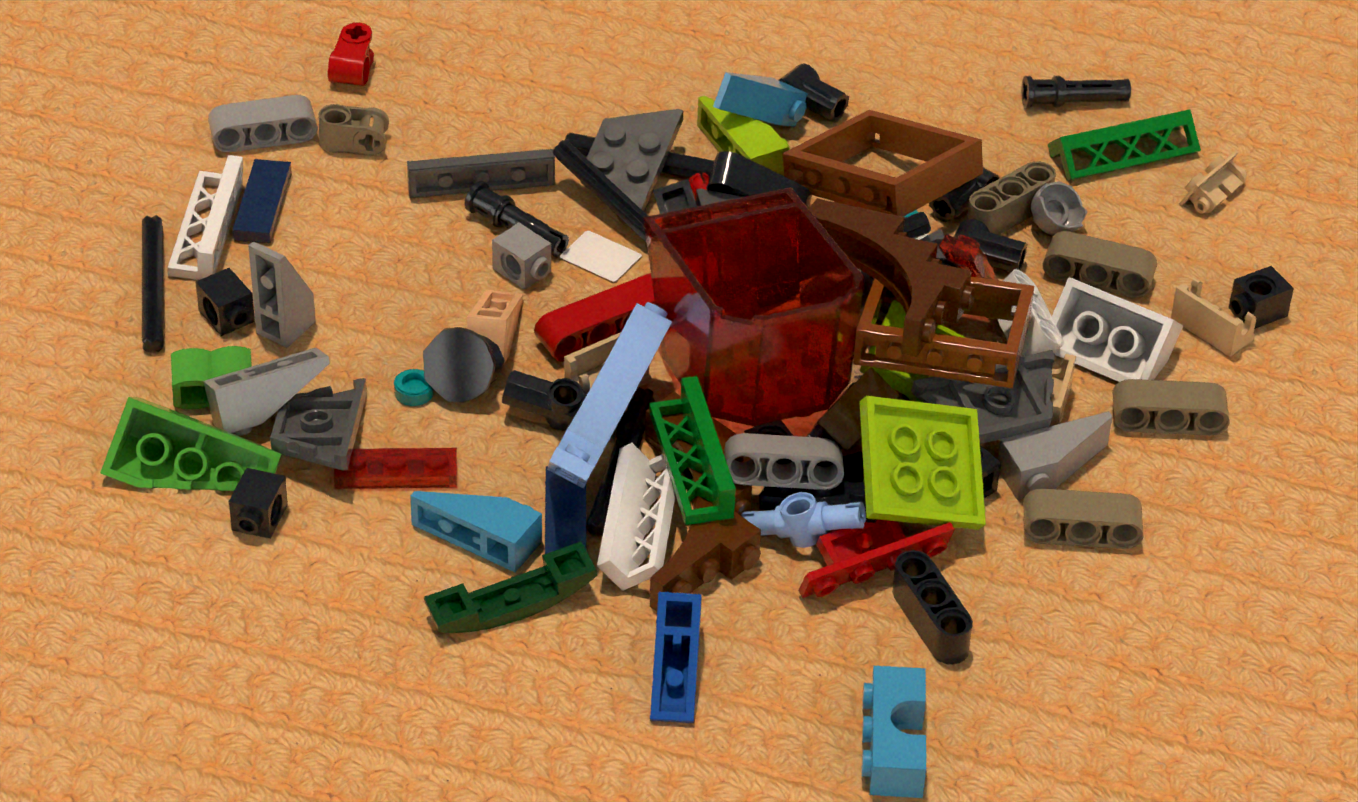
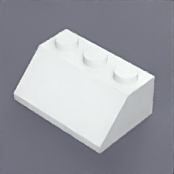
(1113, 333)

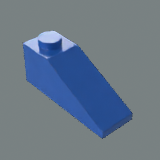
(676, 657)

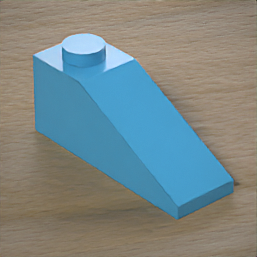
(761, 99)
(480, 524)

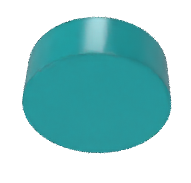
(412, 388)

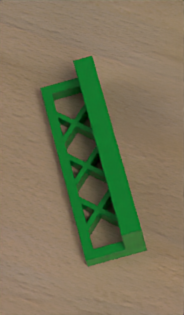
(1120, 135)
(706, 448)

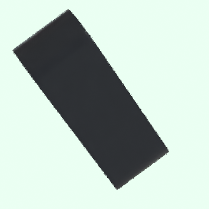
(744, 178)
(932, 607)

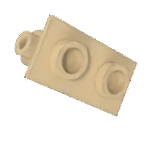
(1220, 173)

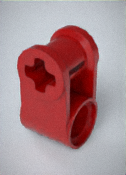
(352, 55)

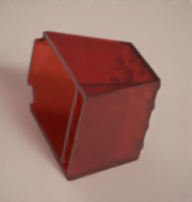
(756, 305)

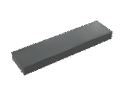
(498, 170)

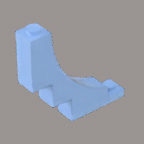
(610, 394)

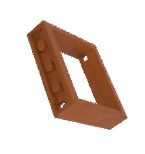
(949, 163)
(951, 355)

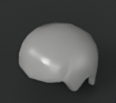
(1057, 208)

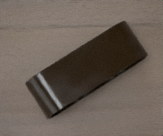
(843, 418)

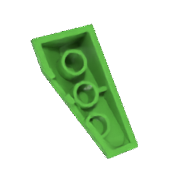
(179, 452)

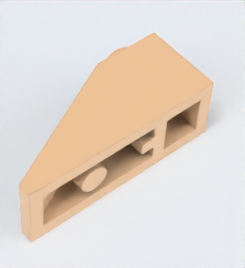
(496, 318)

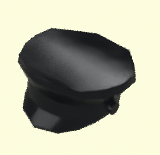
(461, 364)

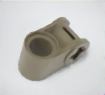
(349, 129)

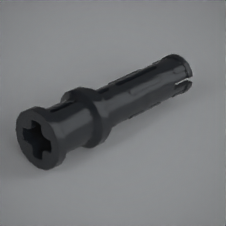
(1058, 91)
(503, 212)

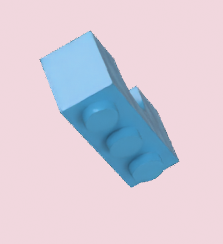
(895, 758)

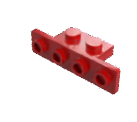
(862, 552)

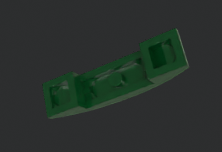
(514, 598)

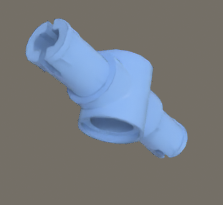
(805, 519)

